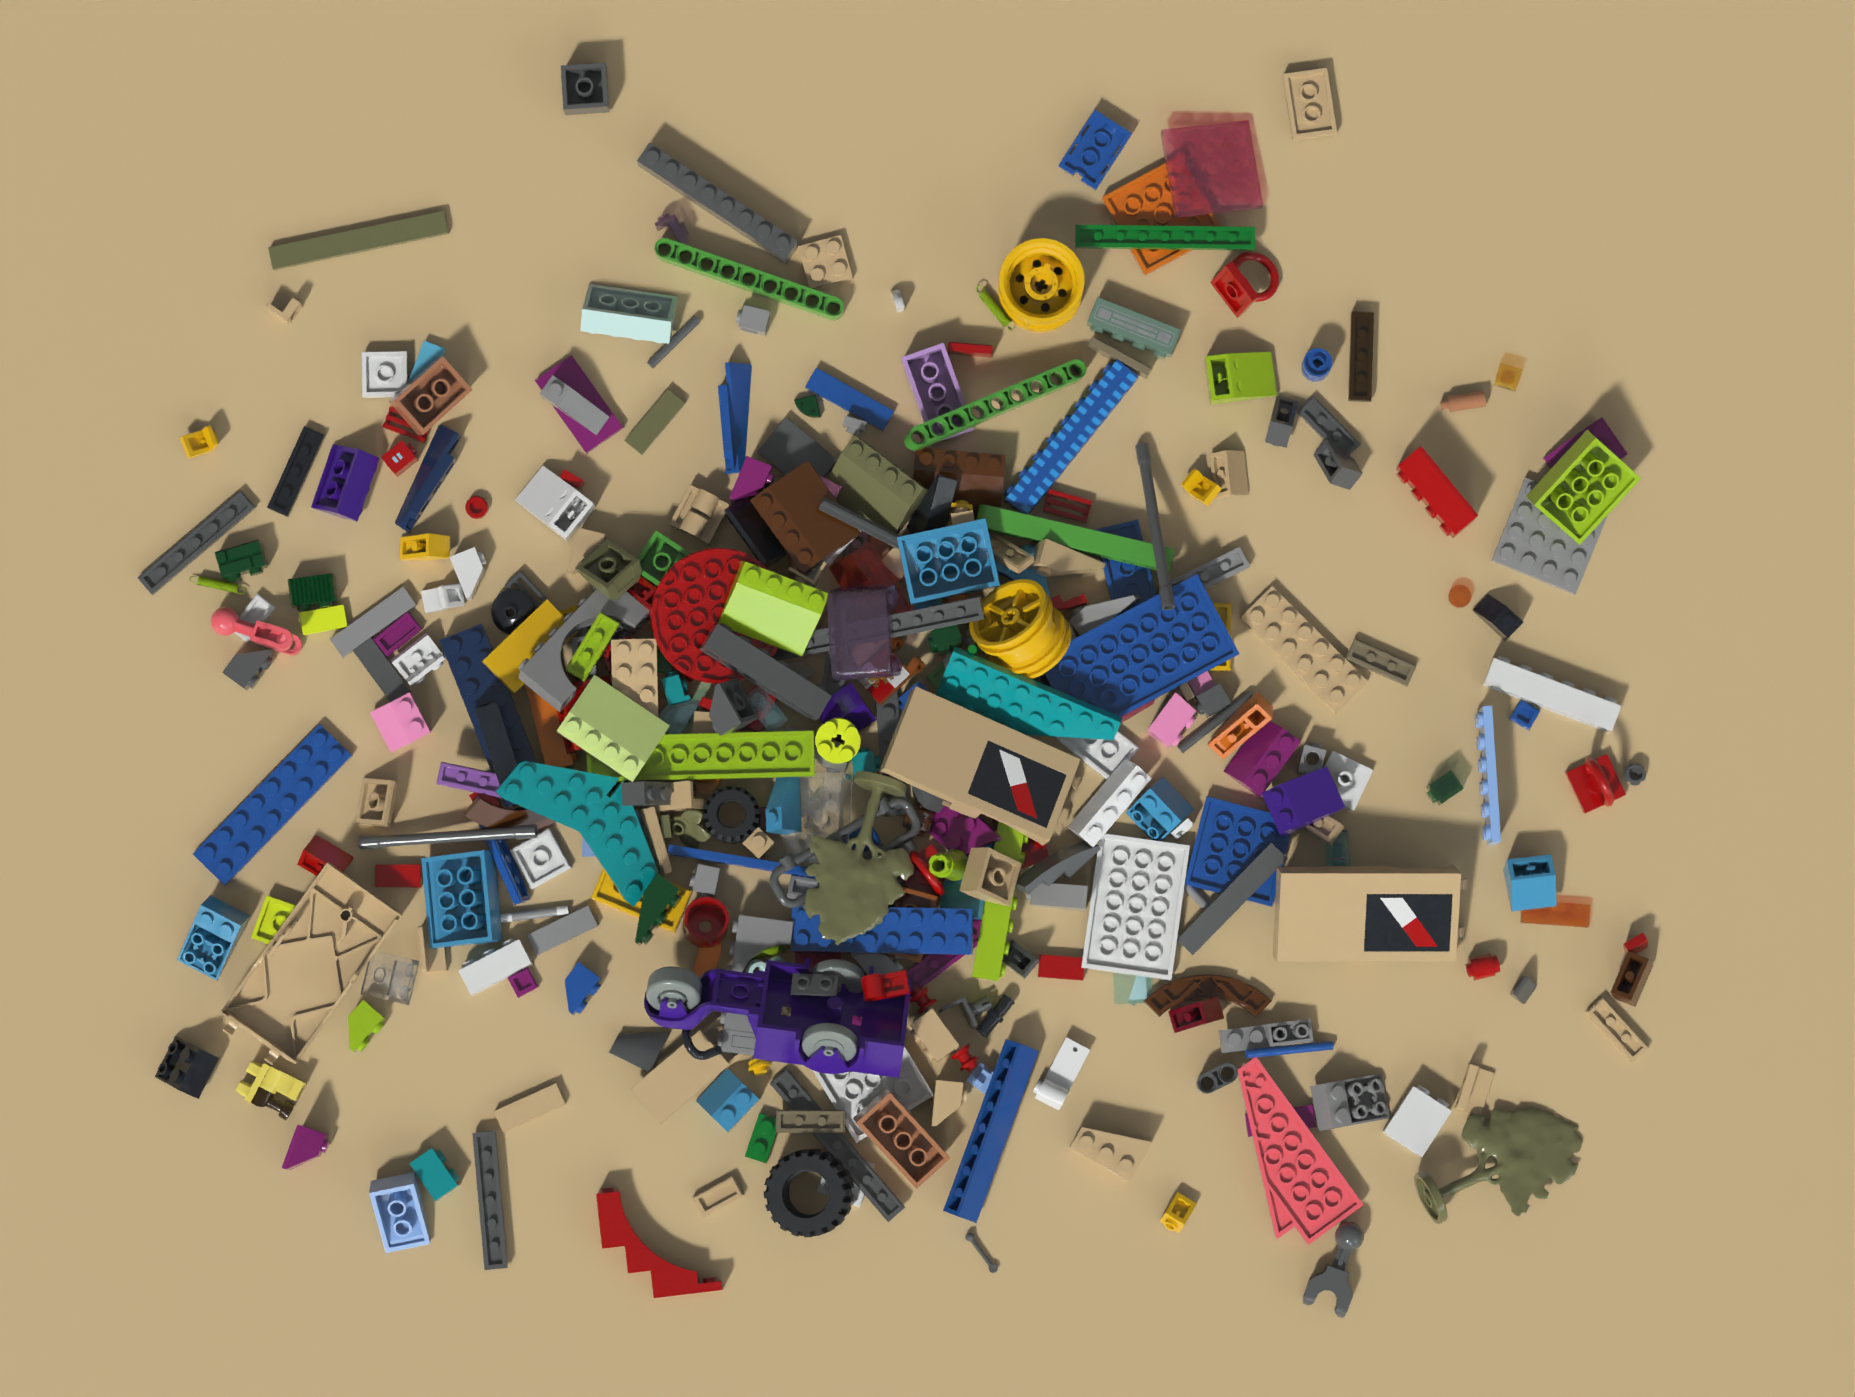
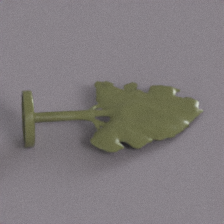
(855, 890)
(1527, 1151)

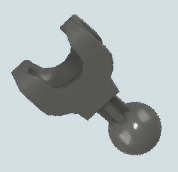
(1348, 1237)

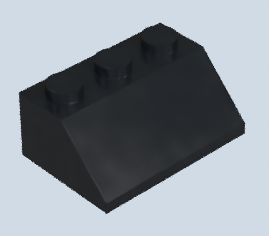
(755, 532)

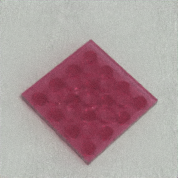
(1211, 168)

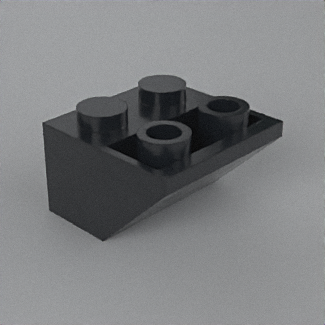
(186, 1067)

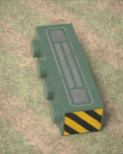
(1133, 328)

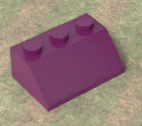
(1262, 757)

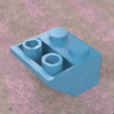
(1159, 810)
(1530, 882)

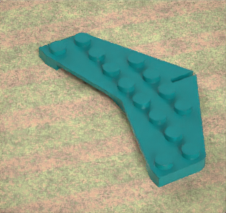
(582, 804)

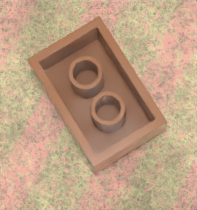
(430, 395)

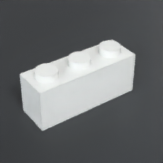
(495, 966)

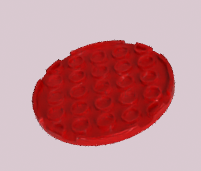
(691, 603)

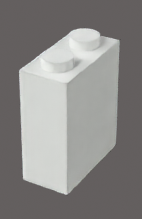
(1417, 1120)

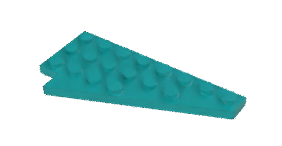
(1021, 701)

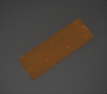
(1561, 915)

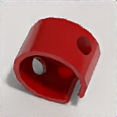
(708, 910)

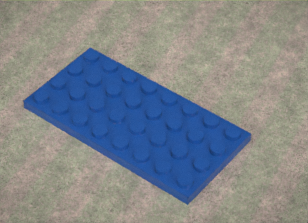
(1145, 651)

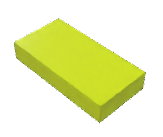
(323, 620)

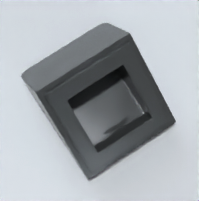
(1523, 990)

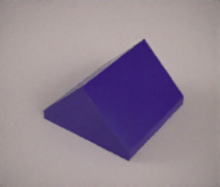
(849, 705)

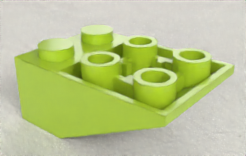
(1240, 377)

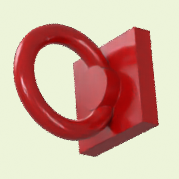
(1235, 287)
(1595, 783)
(922, 878)

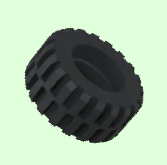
(778, 1192)

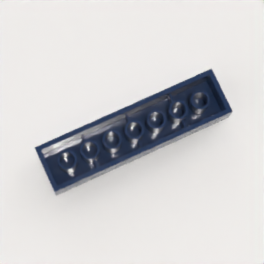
(480, 685)

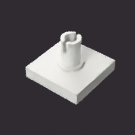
(1349, 778)

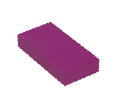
(397, 634)

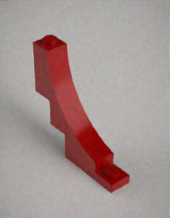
(665, 1276)

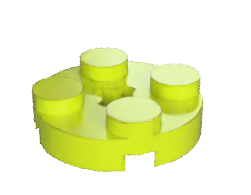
(845, 751)

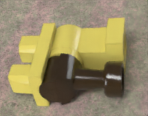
(267, 1083)

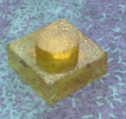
(1507, 377)

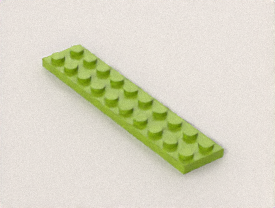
(724, 757)

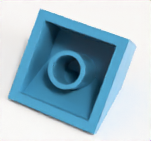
(727, 1100)

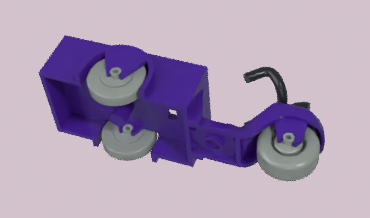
(814, 1034)

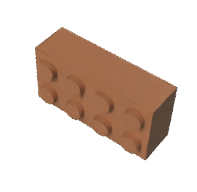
(901, 1138)

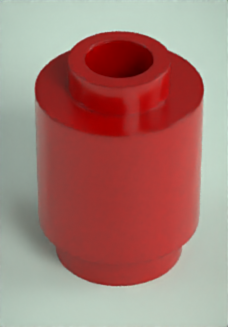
(1483, 966)

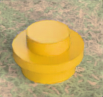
(758, 1066)

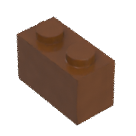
(1631, 979)

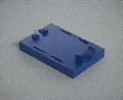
(1095, 149)

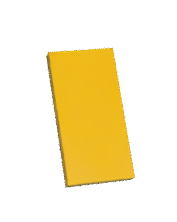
(521, 643)
(607, 894)

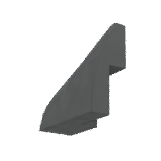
(639, 1047)

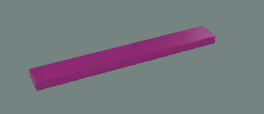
(932, 966)

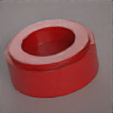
(476, 507)

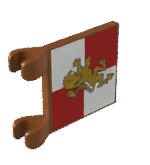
(884, 687)

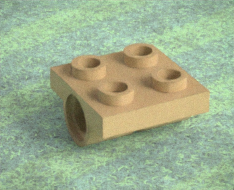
(699, 514)

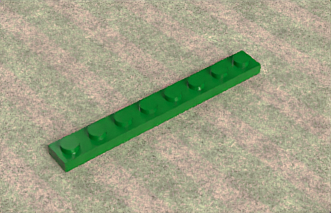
(1164, 237)

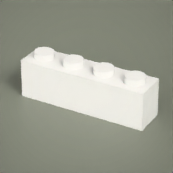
(1109, 802)

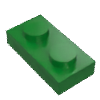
(762, 1138)

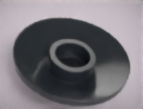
(516, 600)

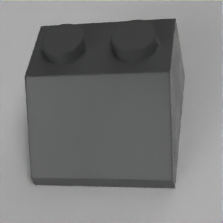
(731, 708)

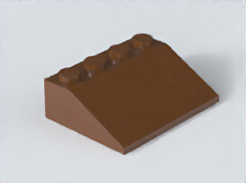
(978, 474)
(794, 517)

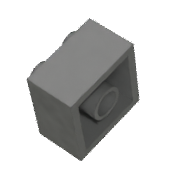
(585, 88)

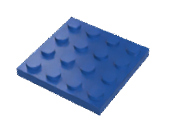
(1227, 843)

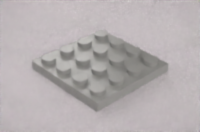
(1541, 548)

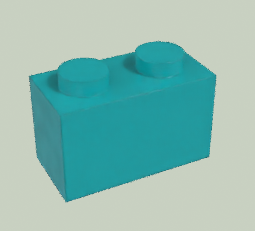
(435, 1174)

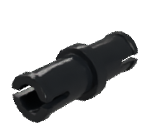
(995, 1016)

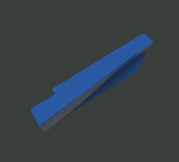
(734, 414)

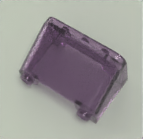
(861, 632)

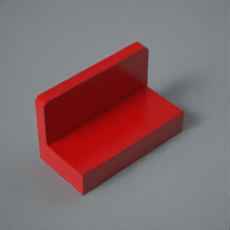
(320, 852)

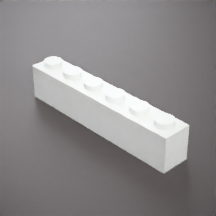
(1552, 695)

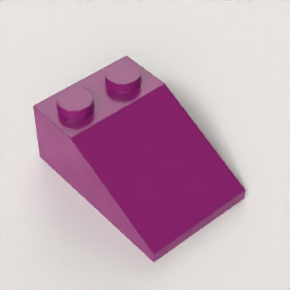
(1600, 431)

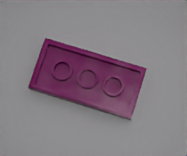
(572, 375)

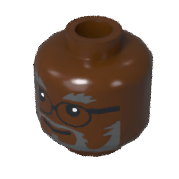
(926, 817)

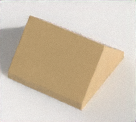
(377, 802)

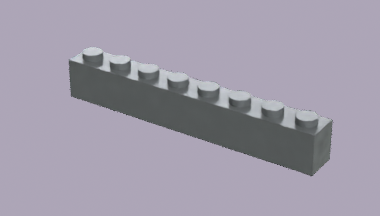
(717, 203)

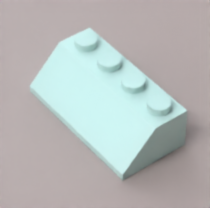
(628, 313)

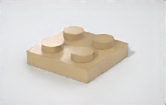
(825, 262)

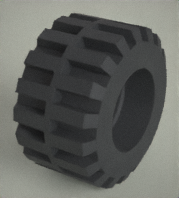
(725, 795)

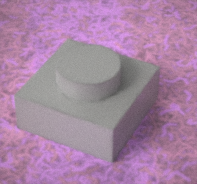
(854, 425)

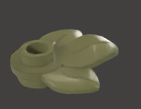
(690, 830)

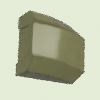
(610, 569)

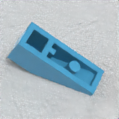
(784, 807)

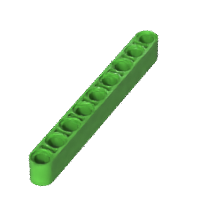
(741, 271)
(985, 407)
(1071, 536)

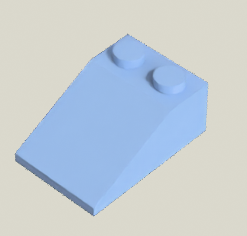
(399, 1212)

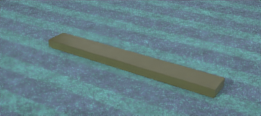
(358, 240)

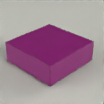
(522, 982)

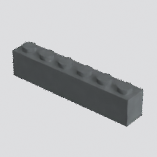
(765, 671)

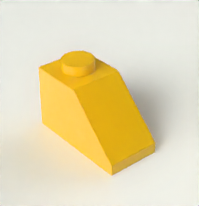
(425, 547)

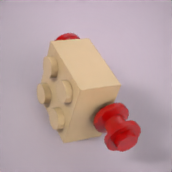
(935, 1035)

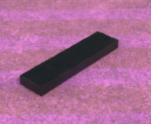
(296, 471)

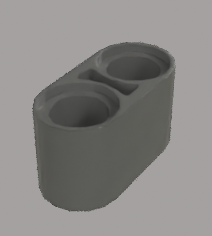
(1218, 1080)

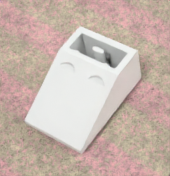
(555, 503)

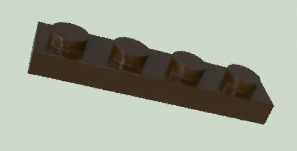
(1361, 356)

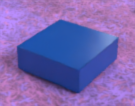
(1524, 715)

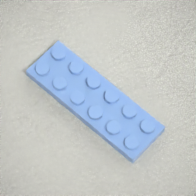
(1487, 767)

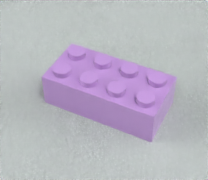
(934, 385)

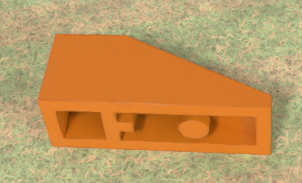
(1242, 725)

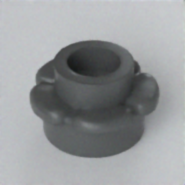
(1634, 780)

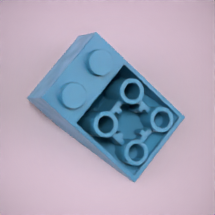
(213, 937)

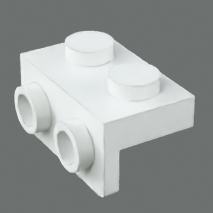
(418, 659)

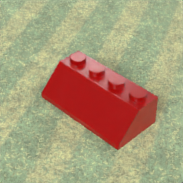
(1436, 492)

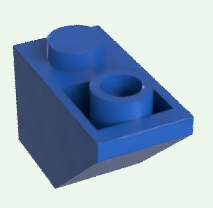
(579, 986)

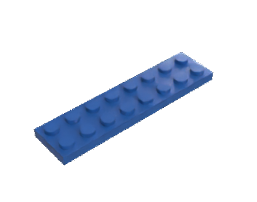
(272, 805)
(900, 932)

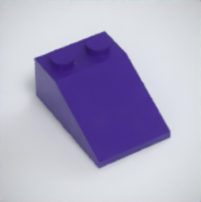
(1303, 801)

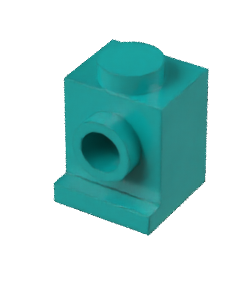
(675, 688)

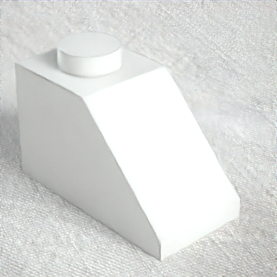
(469, 570)

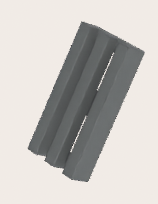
(515, 580)

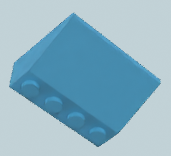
(948, 561)
(462, 899)

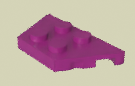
(961, 831)

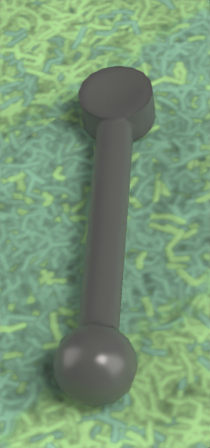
(992, 1267)

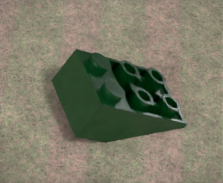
(656, 901)

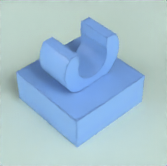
(981, 1077)

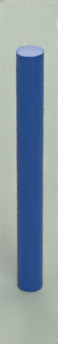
(1289, 1049)

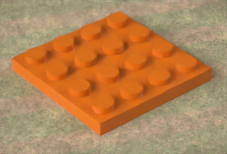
(1150, 203)

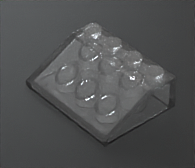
(824, 810)

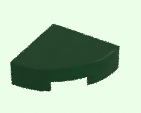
(808, 406)

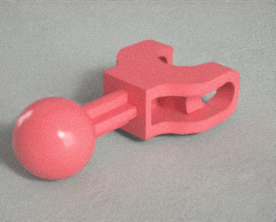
(226, 622)

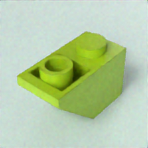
(362, 1024)

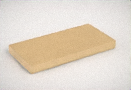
(678, 1079)

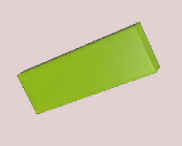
(592, 646)

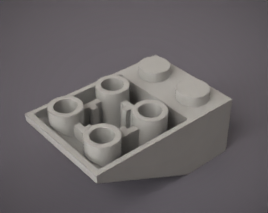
(1350, 1102)

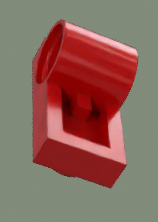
(885, 985)

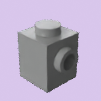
(705, 880)

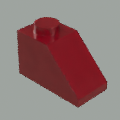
(1196, 1014)

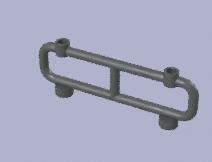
(903, 841)

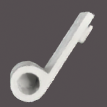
(1061, 1074)

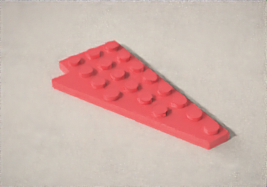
(1296, 1172)

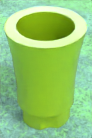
(949, 864)

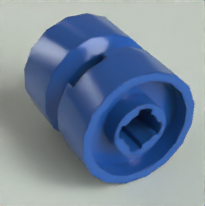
(1316, 365)

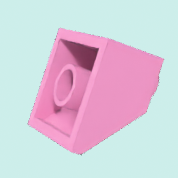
(1171, 721)
(400, 722)

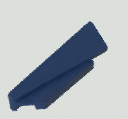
(429, 477)

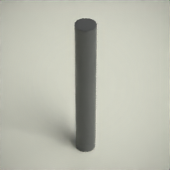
(674, 341)

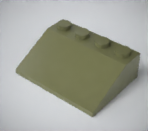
(875, 486)

